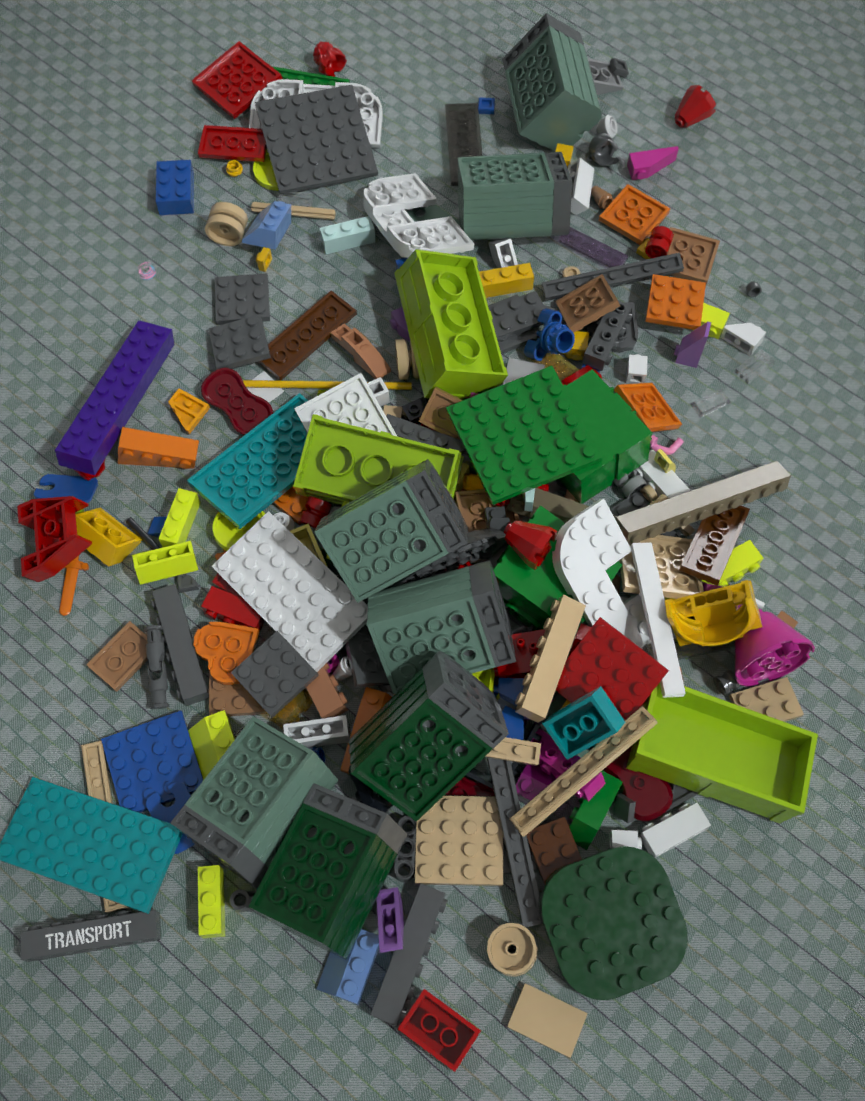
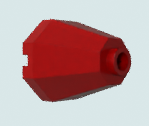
(694, 107)
(530, 541)

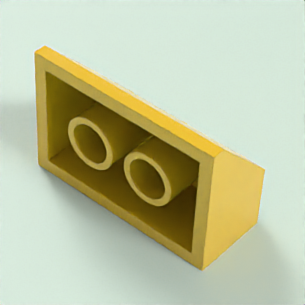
(109, 537)

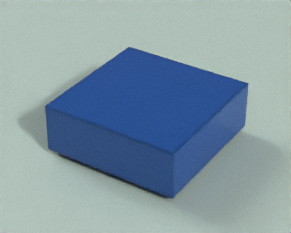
(486, 105)

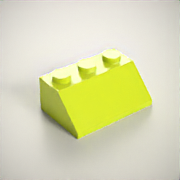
(211, 740)

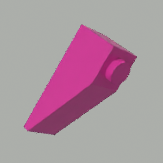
(648, 162)

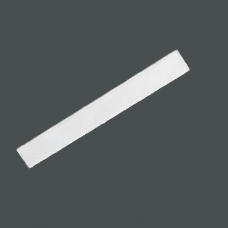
(656, 618)

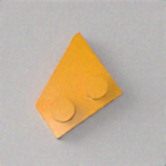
(188, 409)

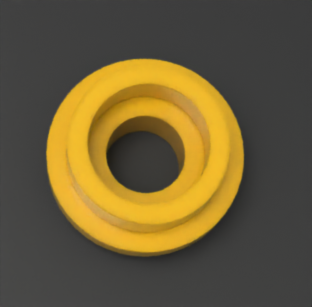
(234, 168)

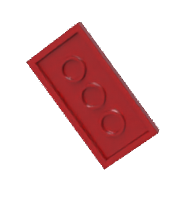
(232, 143)

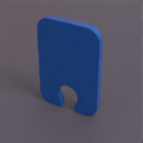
(67, 486)
(167, 814)

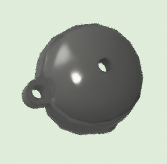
(601, 151)

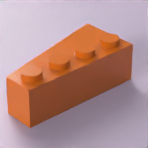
(156, 449)

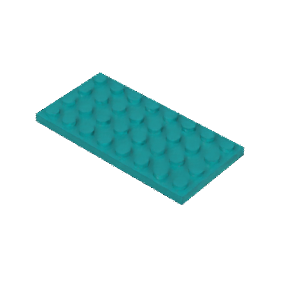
(255, 467)
(90, 844)

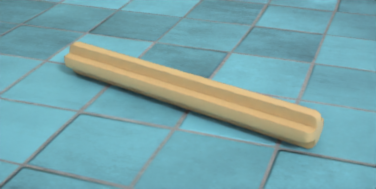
(300, 211)

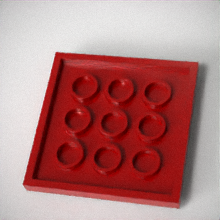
(235, 79)
(615, 664)

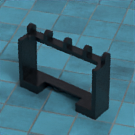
(485, 779)

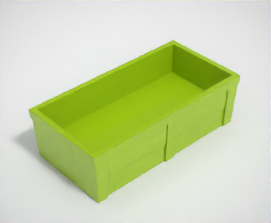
(449, 324)
(349, 461)
(727, 753)

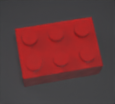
(439, 1030)

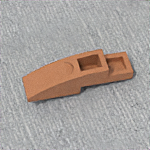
(363, 351)

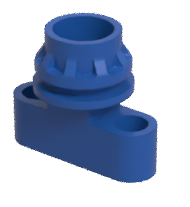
(554, 337)

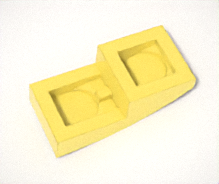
(664, 461)

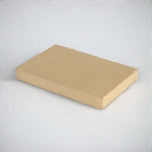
(547, 1020)

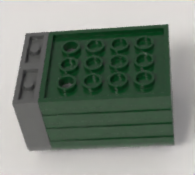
(427, 736)
(329, 870)

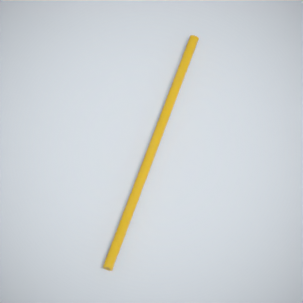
(315, 384)

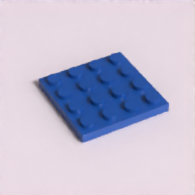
(151, 759)

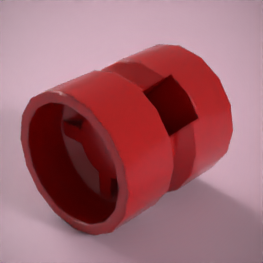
(659, 242)
(315, 511)

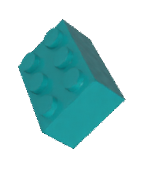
(584, 723)

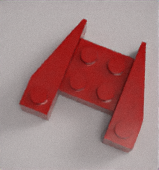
(54, 535)

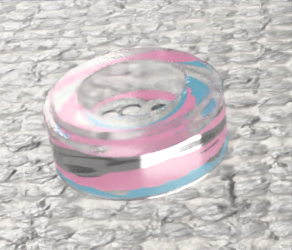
(146, 271)

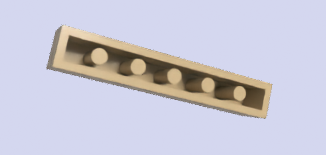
(550, 658)

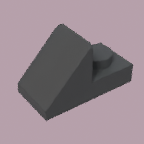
(496, 518)

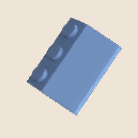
(269, 226)
(349, 977)

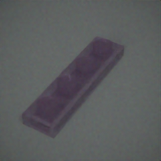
(593, 248)

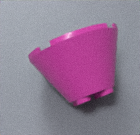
(769, 651)

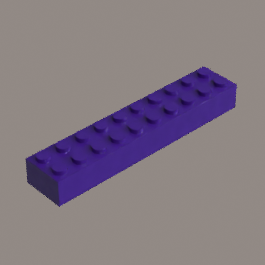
(115, 398)

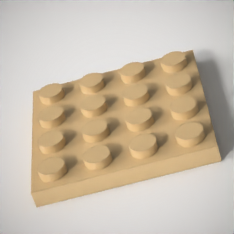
(669, 556)
(460, 843)

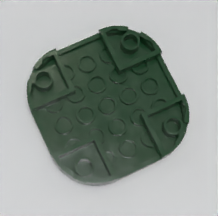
(613, 922)

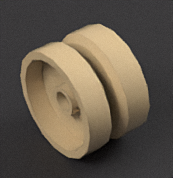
(226, 224)
(405, 360)
(518, 962)

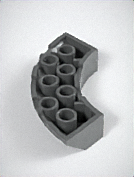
(480, 546)

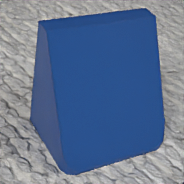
(156, 526)

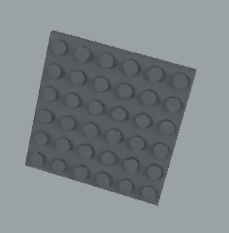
(316, 139)

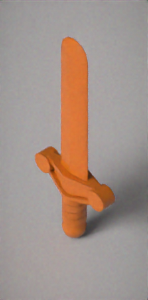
(70, 584)

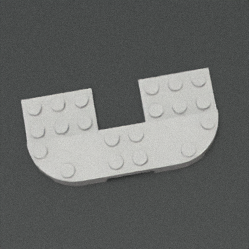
(368, 103)
(386, 205)
(582, 554)

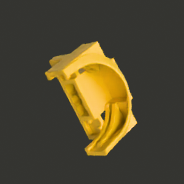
(715, 615)

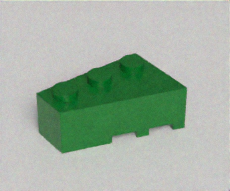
(591, 814)

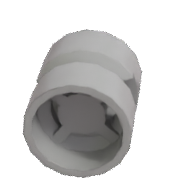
(630, 483)

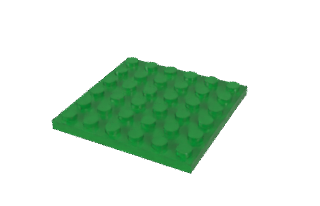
(523, 435)

